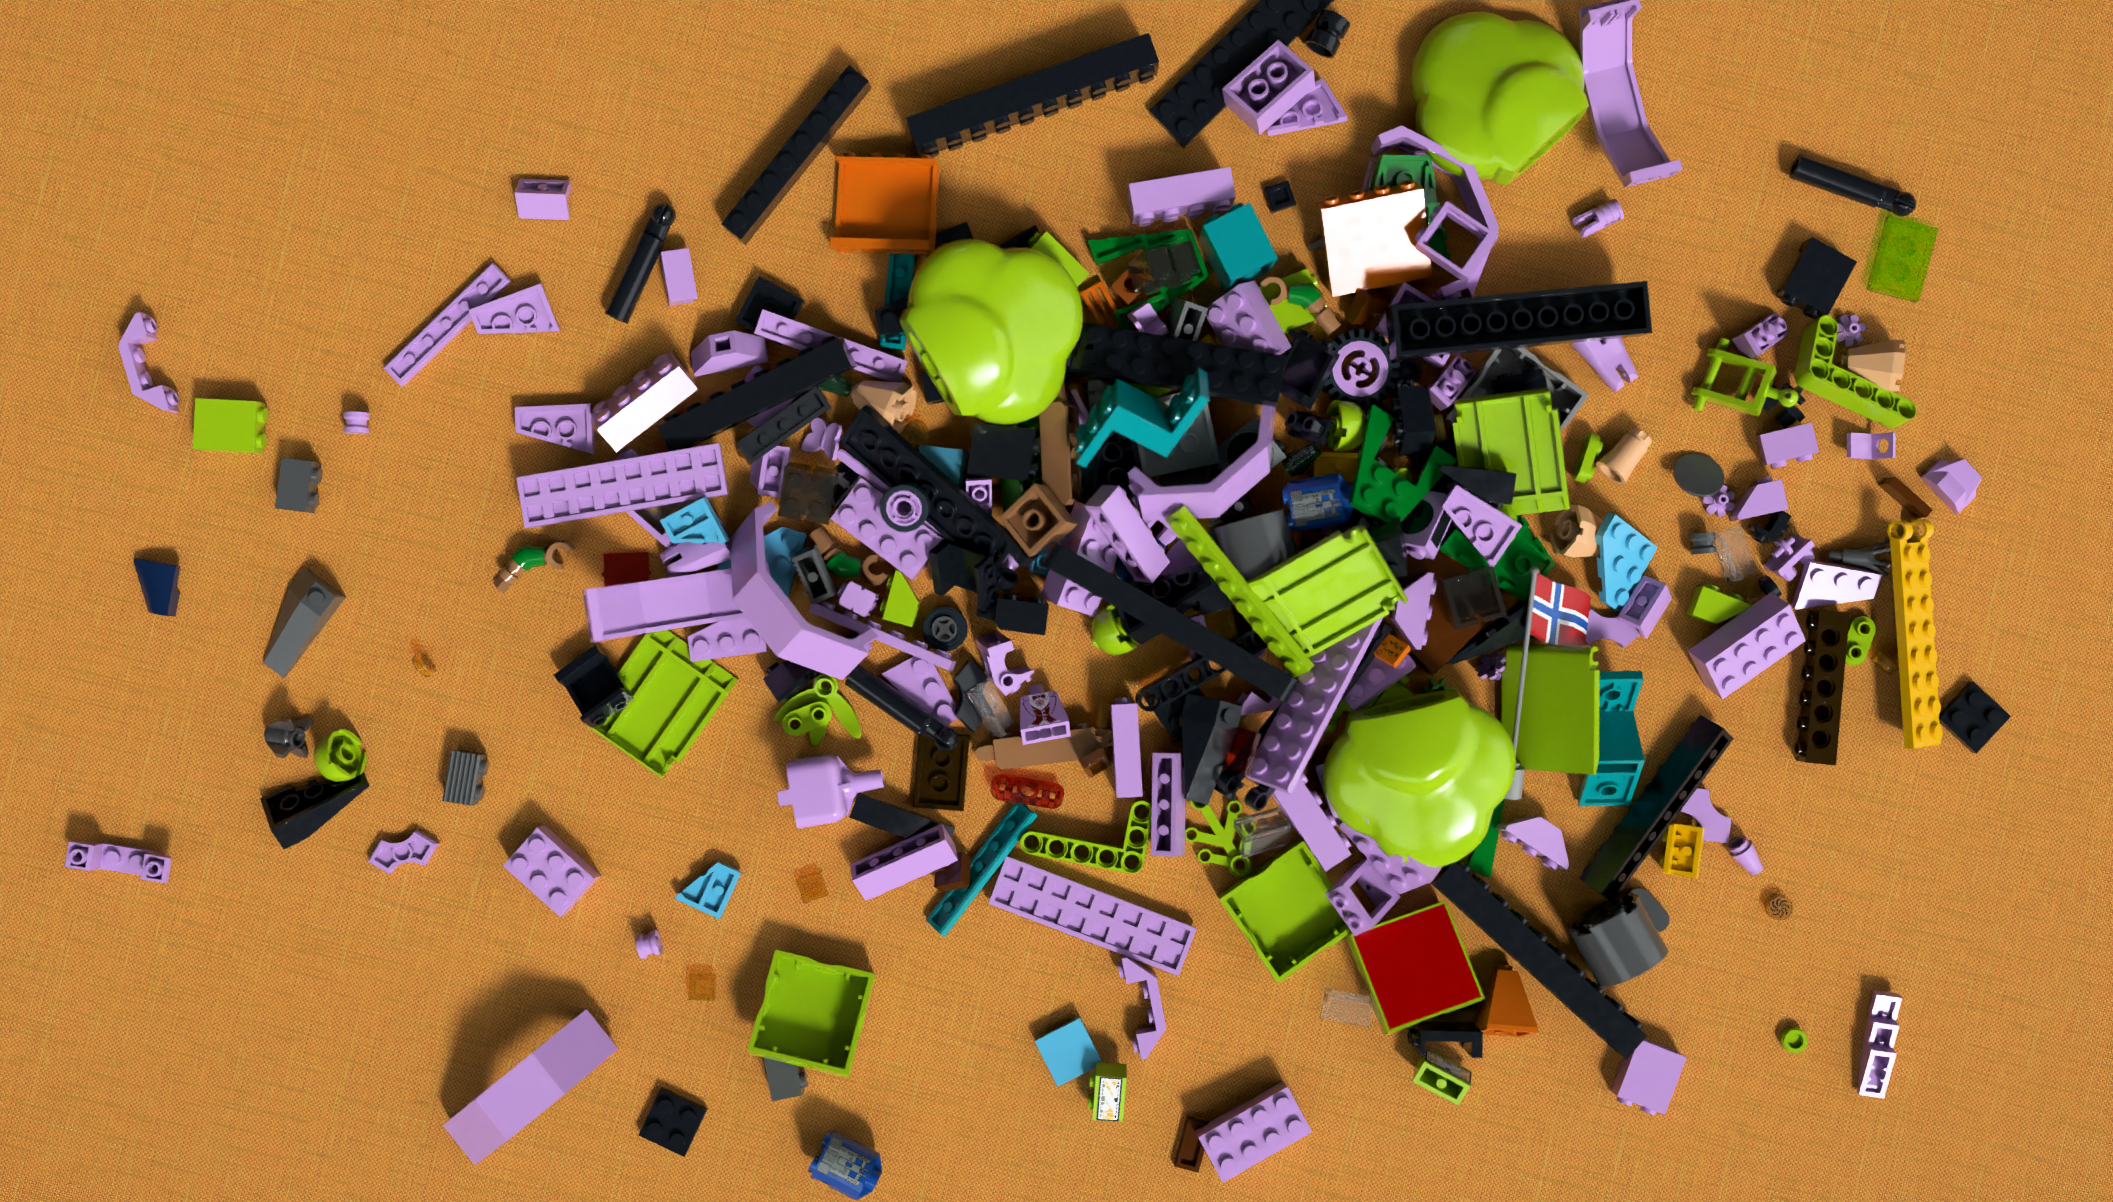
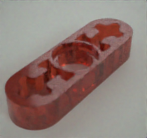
(1011, 781)

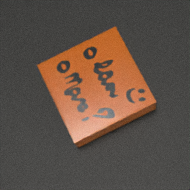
(1392, 651)

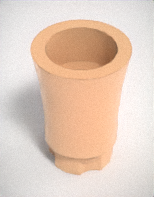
(1624, 456)

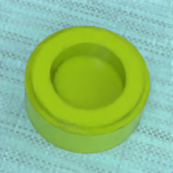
(1793, 1039)

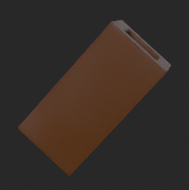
(1364, 304)
(956, 876)

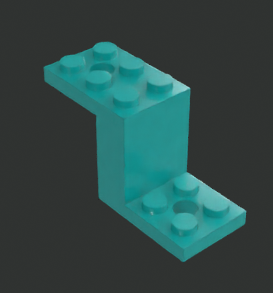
(1142, 417)
(1619, 743)

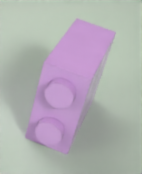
(1649, 1077)

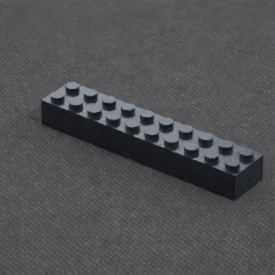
(1034, 96)
(1518, 320)
(1540, 959)

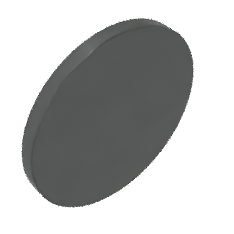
(1698, 475)

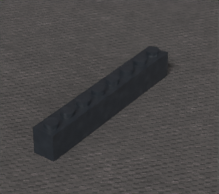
(797, 155)
(757, 395)
(1656, 808)

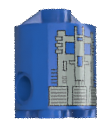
(1318, 502)
(847, 1166)

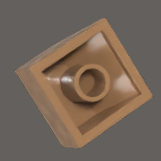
(1038, 520)

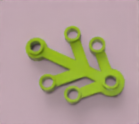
(1223, 838)

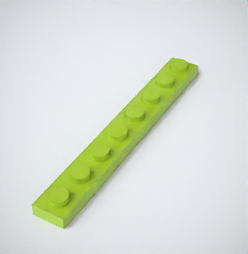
(1239, 591)

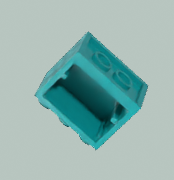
(1237, 246)

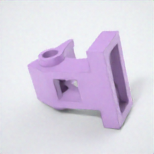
(993, 651)

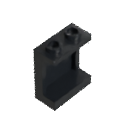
(1816, 279)
(1307, 367)
(1003, 452)
(594, 686)
(1462, 1032)

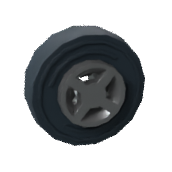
(937, 625)

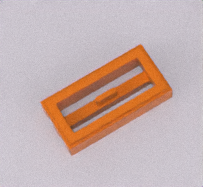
(1091, 289)

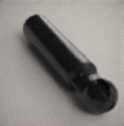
(1851, 186)
(641, 263)
(901, 708)

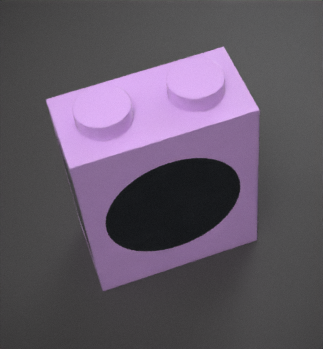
(1426, 526)

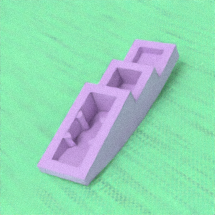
(1878, 1044)

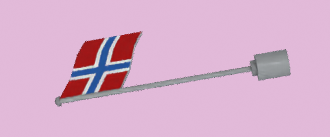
(1557, 617)

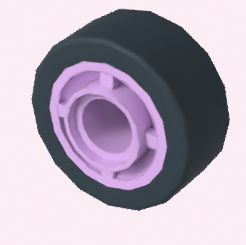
(901, 520)

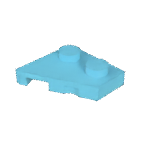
(695, 524)
(711, 890)

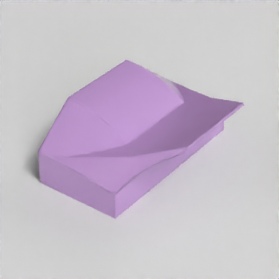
(769, 471)
(1953, 482)

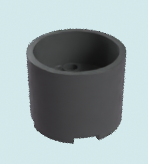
(1256, 543)
(1618, 940)

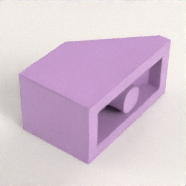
(1761, 499)

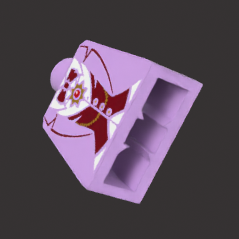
(1042, 716)

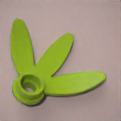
(839, 704)

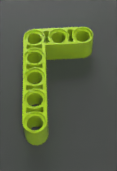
(1818, 375)
(1095, 847)

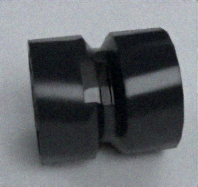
(1326, 35)

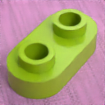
(1584, 467)
(1859, 640)
(806, 717)

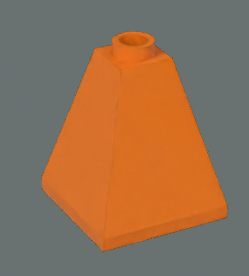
(1506, 1006)

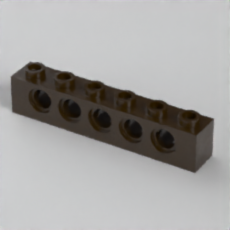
(1833, 678)

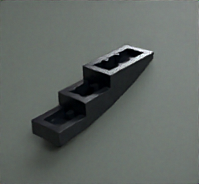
(892, 818)

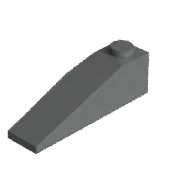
(303, 615)

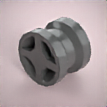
(1702, 543)

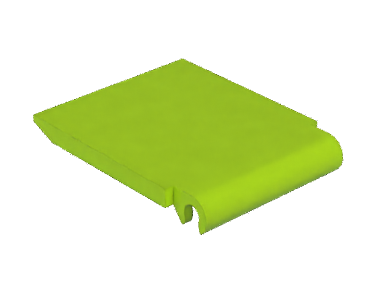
(1518, 436)
(1330, 590)
(669, 703)
(1557, 707)

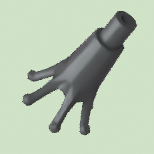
(1862, 556)

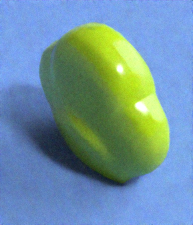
(1496, 92)
(993, 328)
(1421, 775)

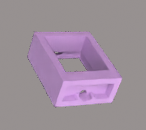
(1438, 215)
(1375, 887)

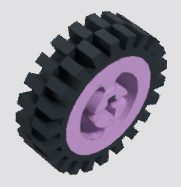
(1371, 348)

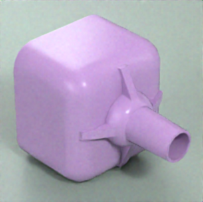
(824, 788)

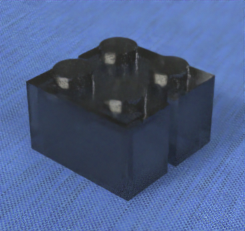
(1159, 269)
(808, 494)
(1471, 596)

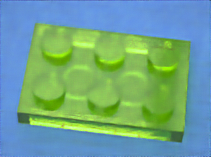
(1902, 259)

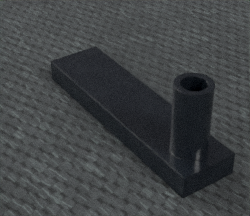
(782, 425)

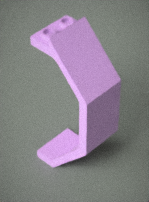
(1615, 95)
(1469, 188)
(1212, 498)
(660, 604)
(776, 616)
(530, 1087)

